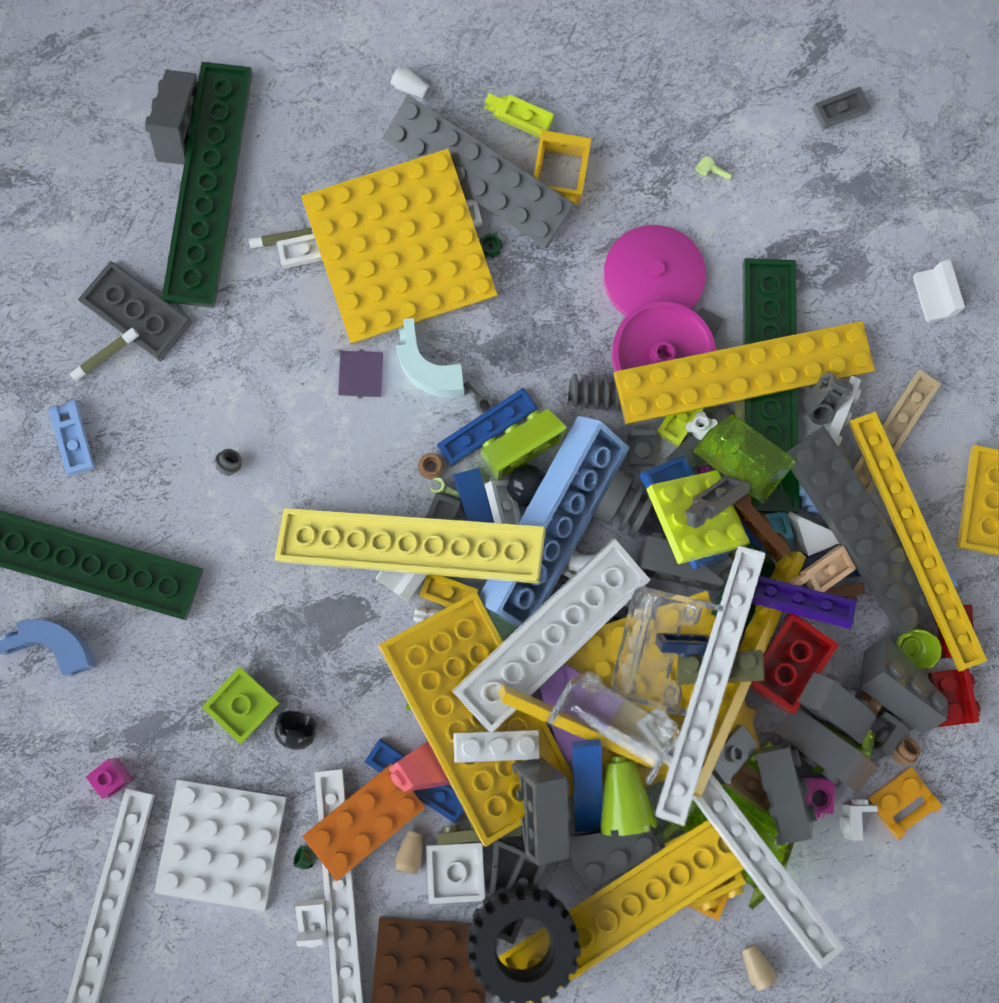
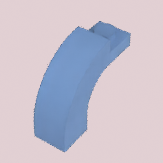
(67, 645)

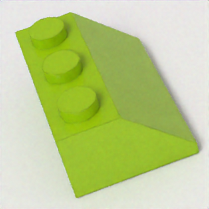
(523, 443)

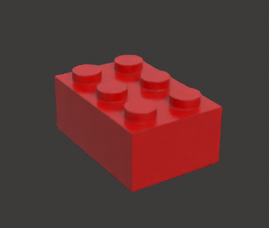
(790, 661)

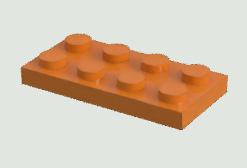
(362, 823)

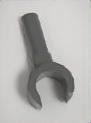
(477, 397)

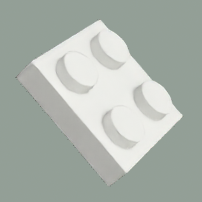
(455, 873)

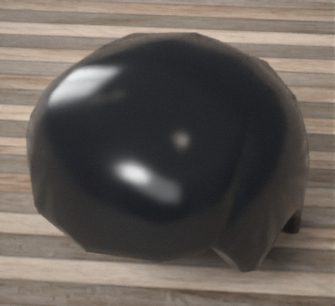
(524, 483)
(295, 730)

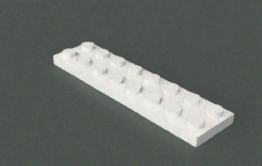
(552, 633)

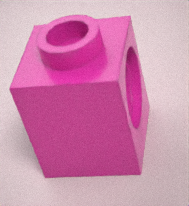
(109, 778)
(827, 790)

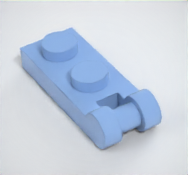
(71, 438)

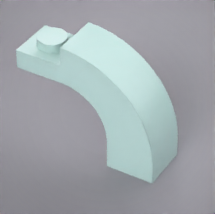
(430, 378)

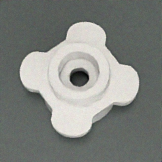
(700, 432)

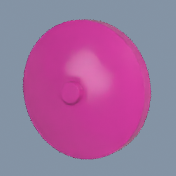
(653, 266)
(659, 334)

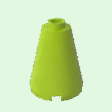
(625, 799)

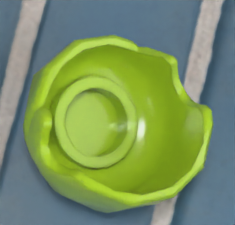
(920, 648)

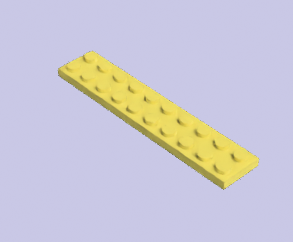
(411, 545)

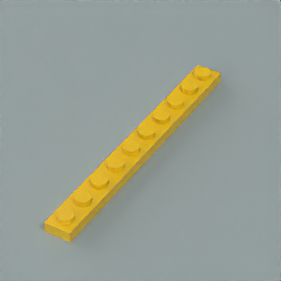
(917, 542)
(756, 638)

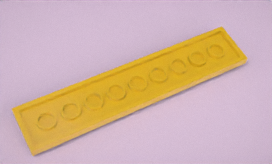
(742, 372)
(638, 900)

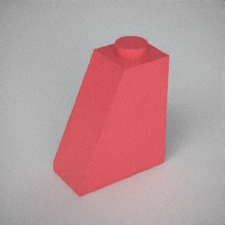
(419, 770)

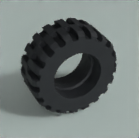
(550, 972)

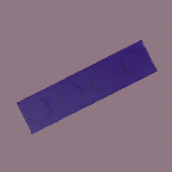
(804, 602)

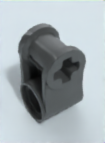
(826, 398)

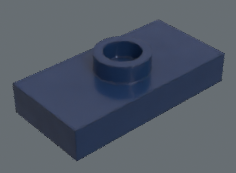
(682, 644)

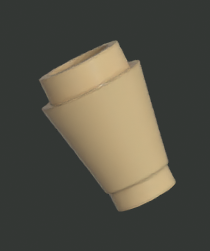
(410, 854)
(758, 968)

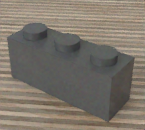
(837, 706)

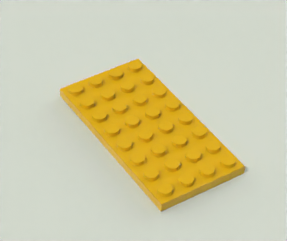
(427, 666)

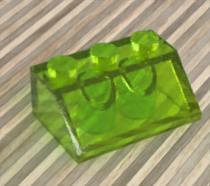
(745, 455)

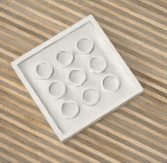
(221, 845)

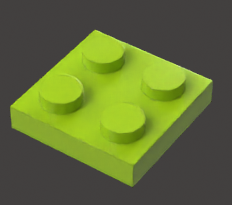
(240, 705)

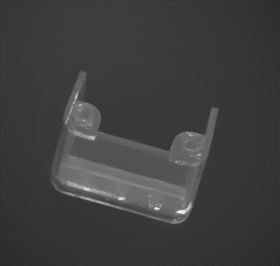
(640, 667)
(618, 720)

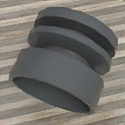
(626, 503)

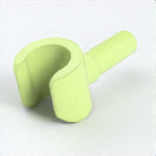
(707, 164)
(444, 489)

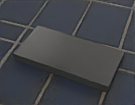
(129, 304)

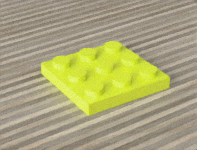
(687, 543)

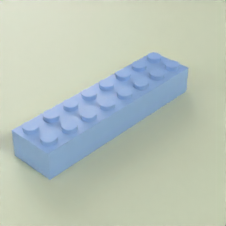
(564, 508)

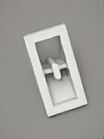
(809, 535)

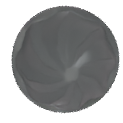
(228, 462)

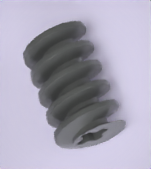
(593, 392)

